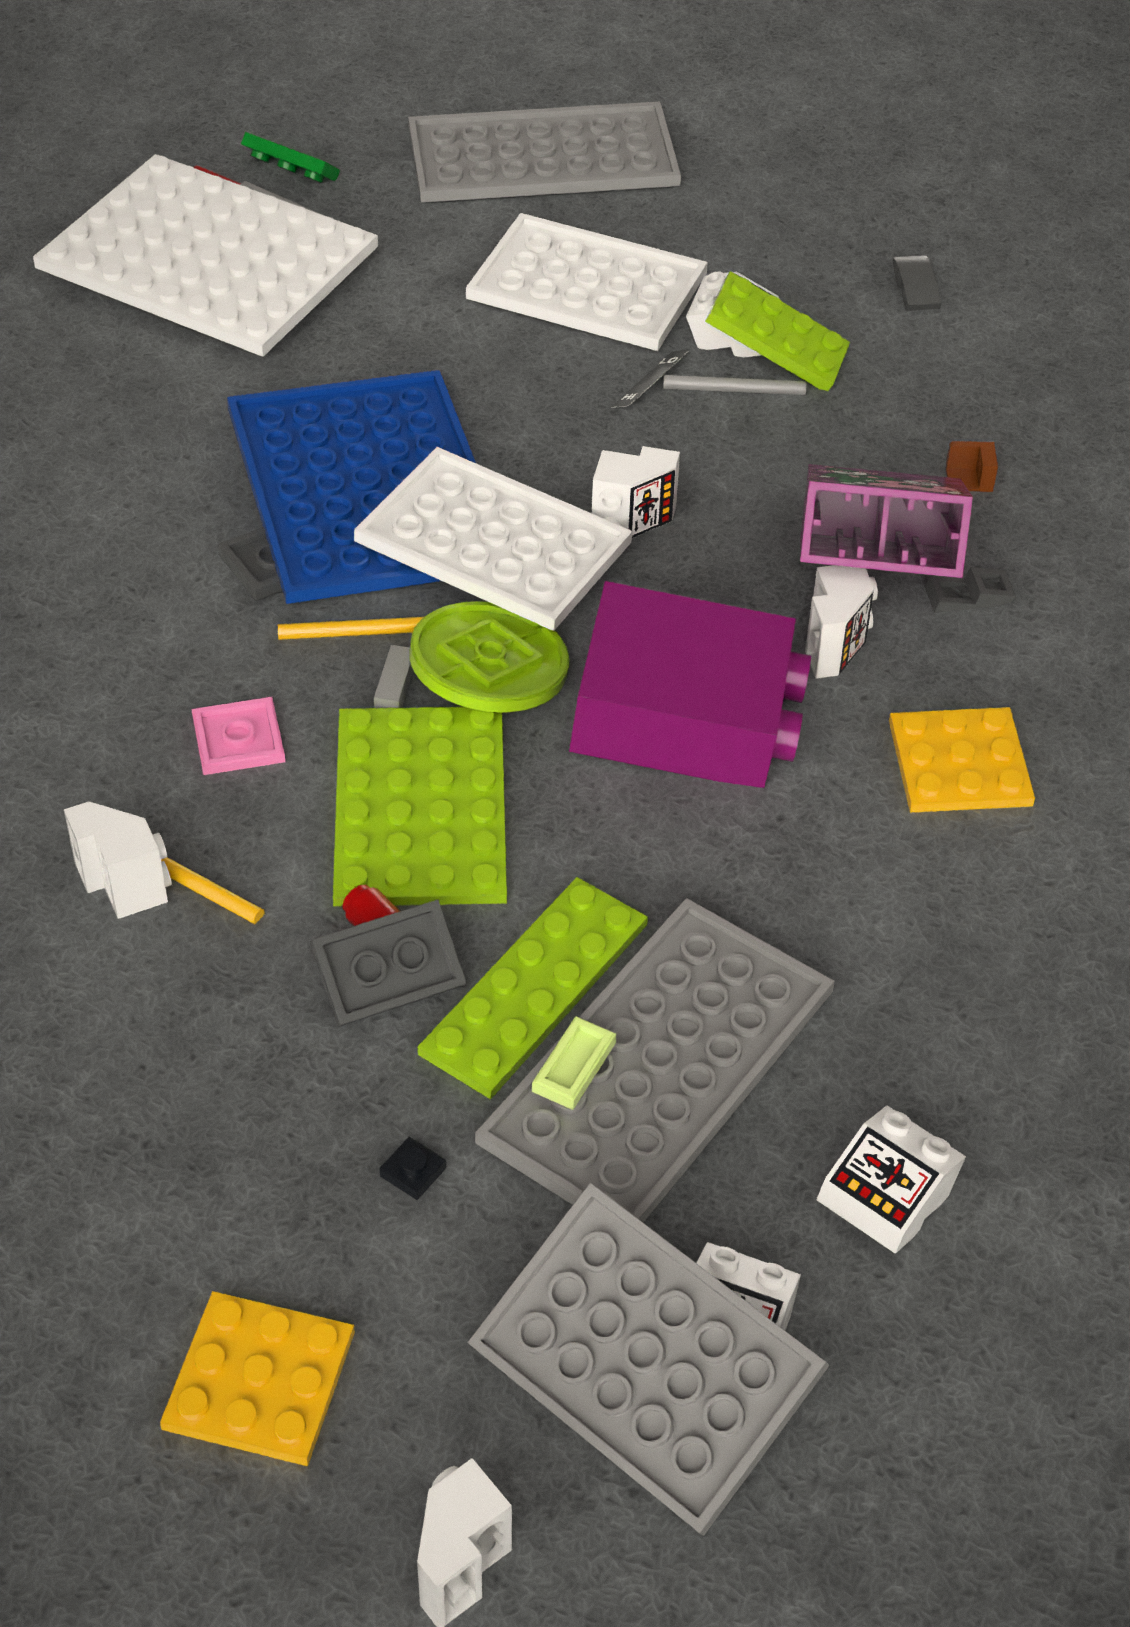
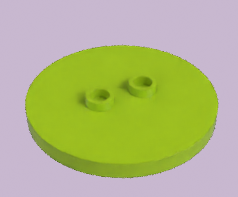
(488, 657)

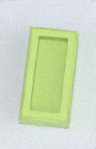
(574, 1063)

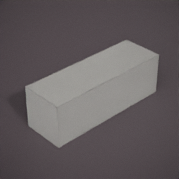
(394, 679)

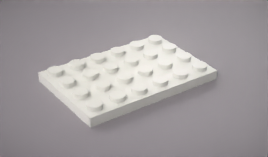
(587, 281)
(494, 537)

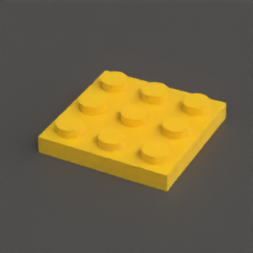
(961, 759)
(258, 1378)

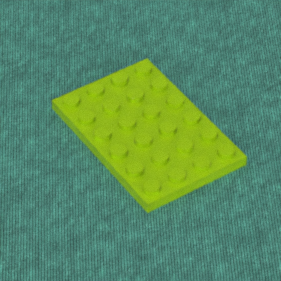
(421, 805)

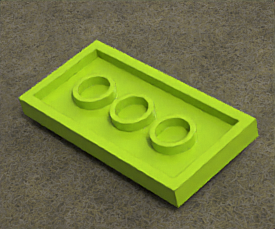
(778, 331)

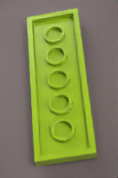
(532, 987)

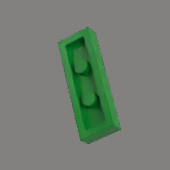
(289, 159)

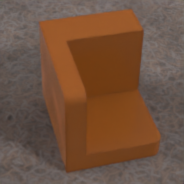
(973, 464)

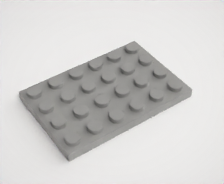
(648, 1357)

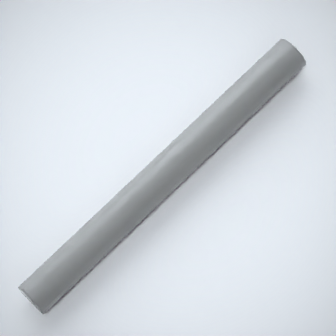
(734, 385)

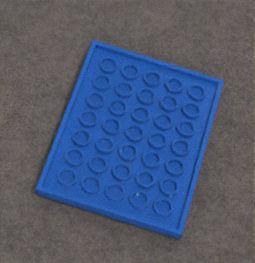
(327, 461)

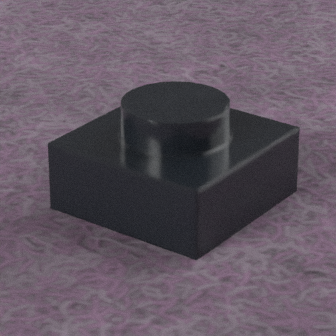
(413, 1168)

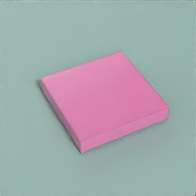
(238, 735)

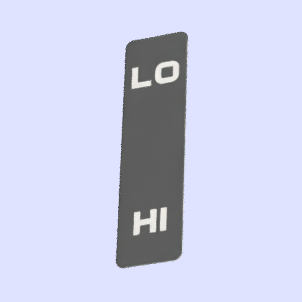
(649, 379)

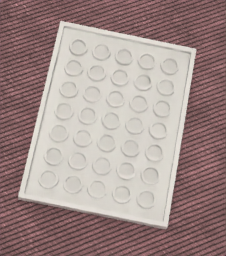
(207, 253)

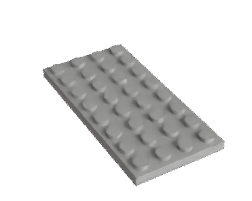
(542, 151)
(694, 1035)

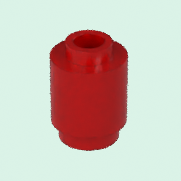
(367, 904)

